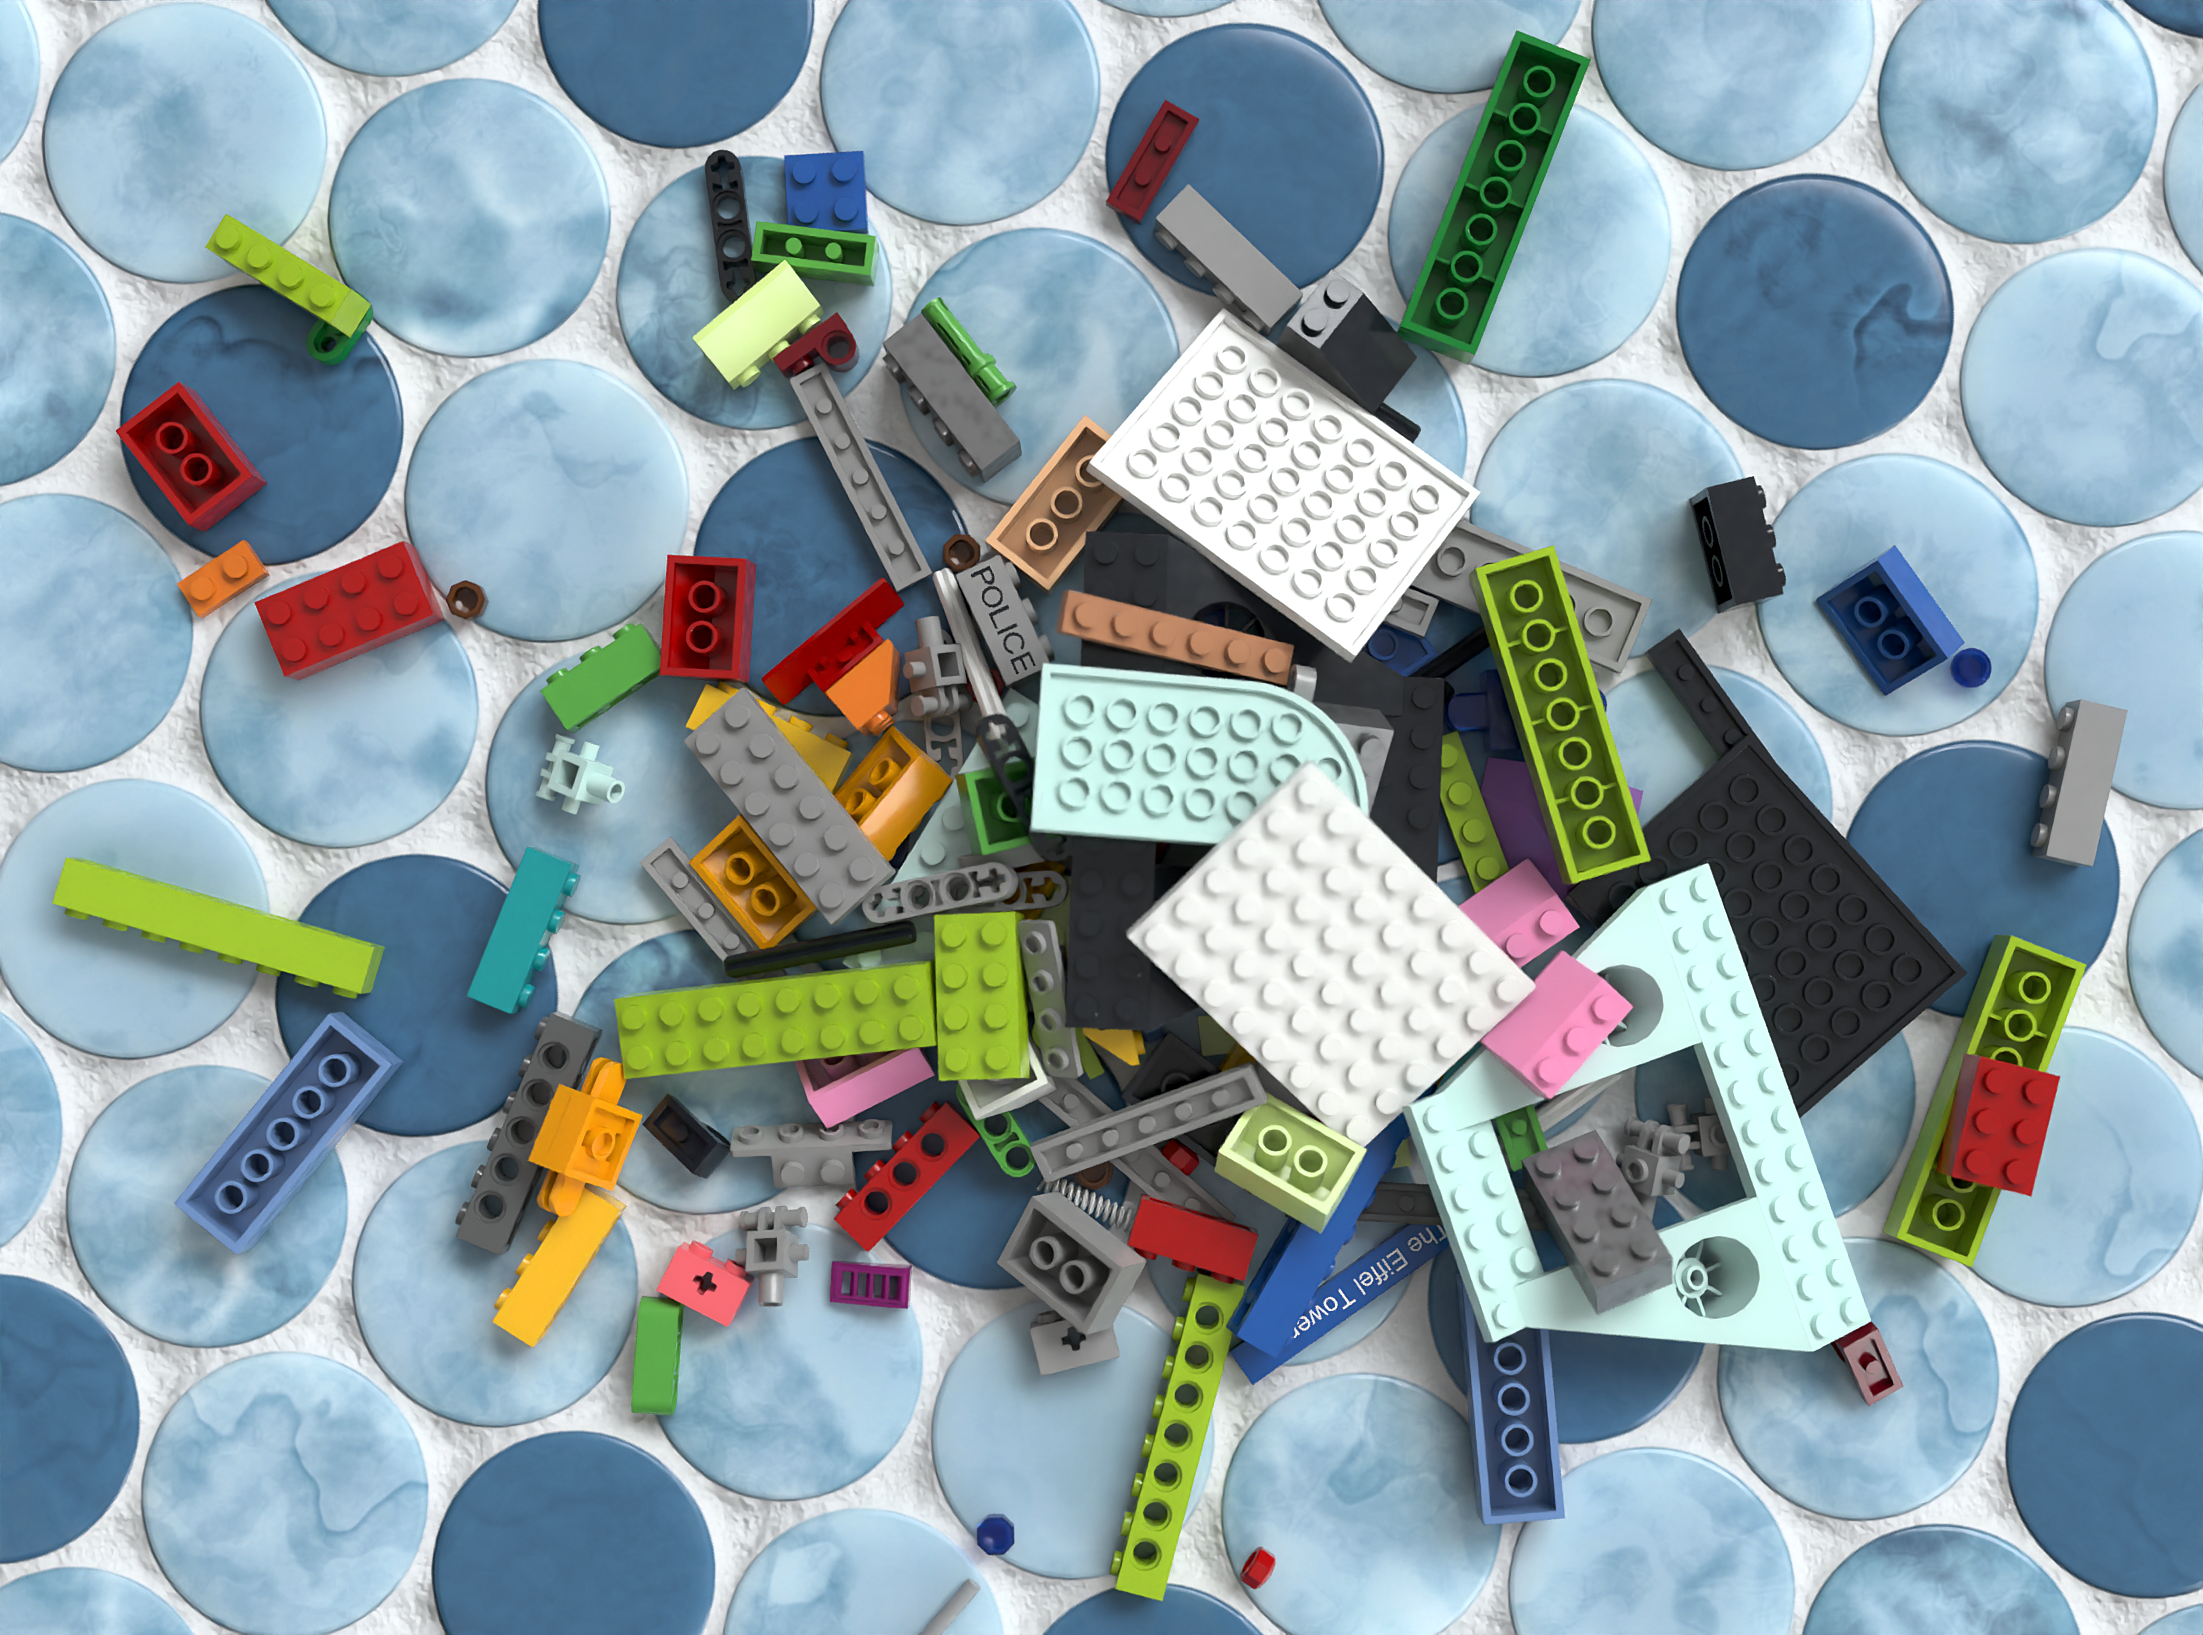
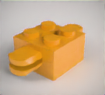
(584, 1137)

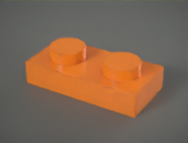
(223, 579)

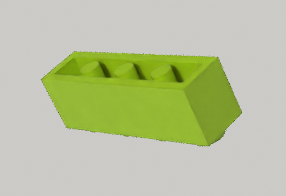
(288, 275)

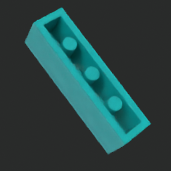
(524, 930)

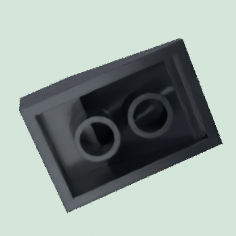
(1347, 342)

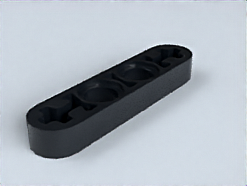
(728, 228)
(1018, 791)

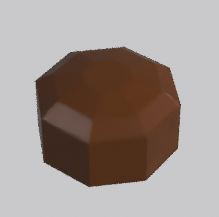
(961, 553)
(467, 600)

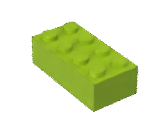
(981, 997)

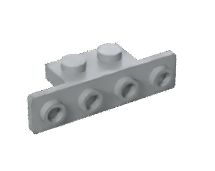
(1047, 981)
(810, 1152)

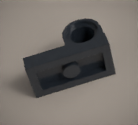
(686, 1137)

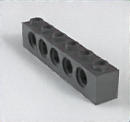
(475, 1221)

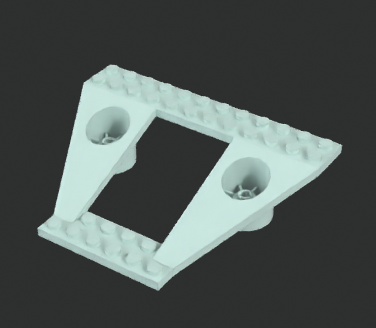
(1768, 1262)

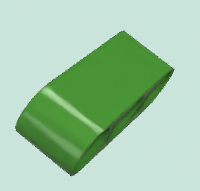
(1001, 1143)
(657, 1356)

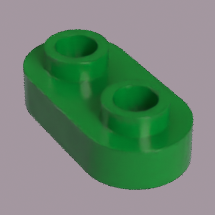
(323, 334)

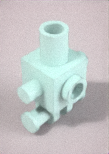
(578, 776)

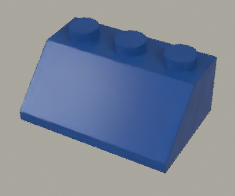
(1890, 621)

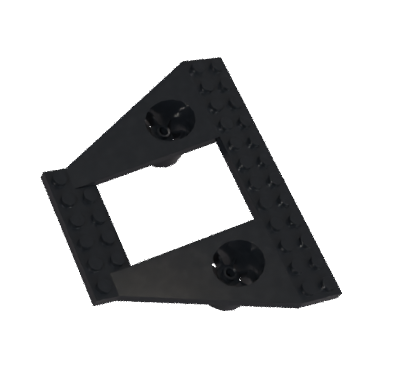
(1117, 878)

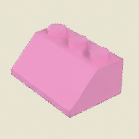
(1520, 913)
(1556, 1025)
(852, 1083)

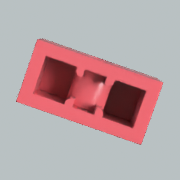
(684, 1285)

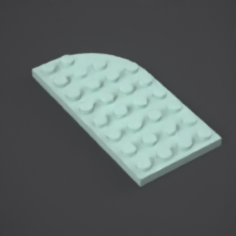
(1172, 753)

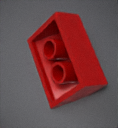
(708, 618)

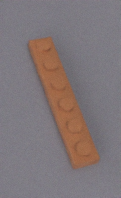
(1174, 638)

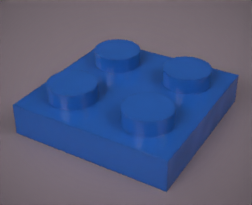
(827, 191)

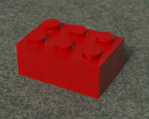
(191, 457)
(1998, 1124)

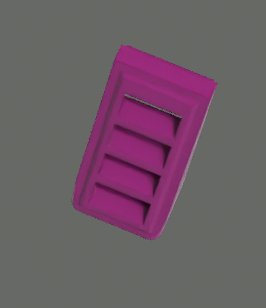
(903, 1272)

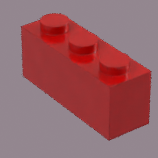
(1192, 1239)

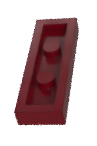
(1152, 162)

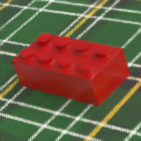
(349, 611)

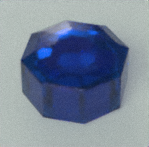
(995, 1534)

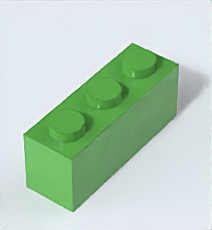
(816, 253)
(604, 677)

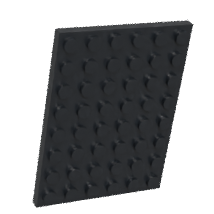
(1816, 927)

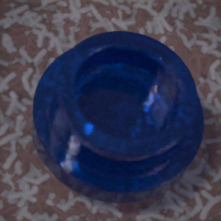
(1970, 668)

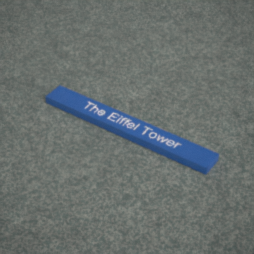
(1350, 1292)

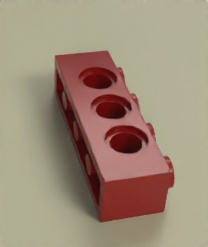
(871, 1226)

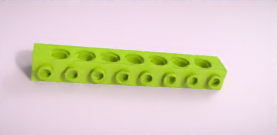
(1150, 1575)

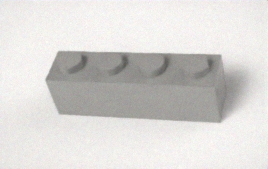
(1227, 261)
(2078, 783)

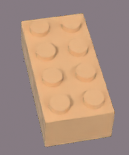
(1050, 519)

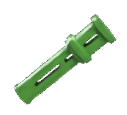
(977, 364)

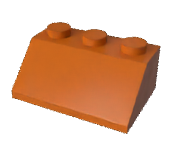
(871, 691)

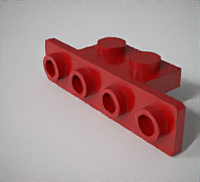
(836, 645)

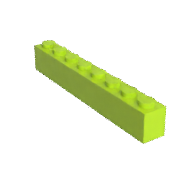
(217, 925)

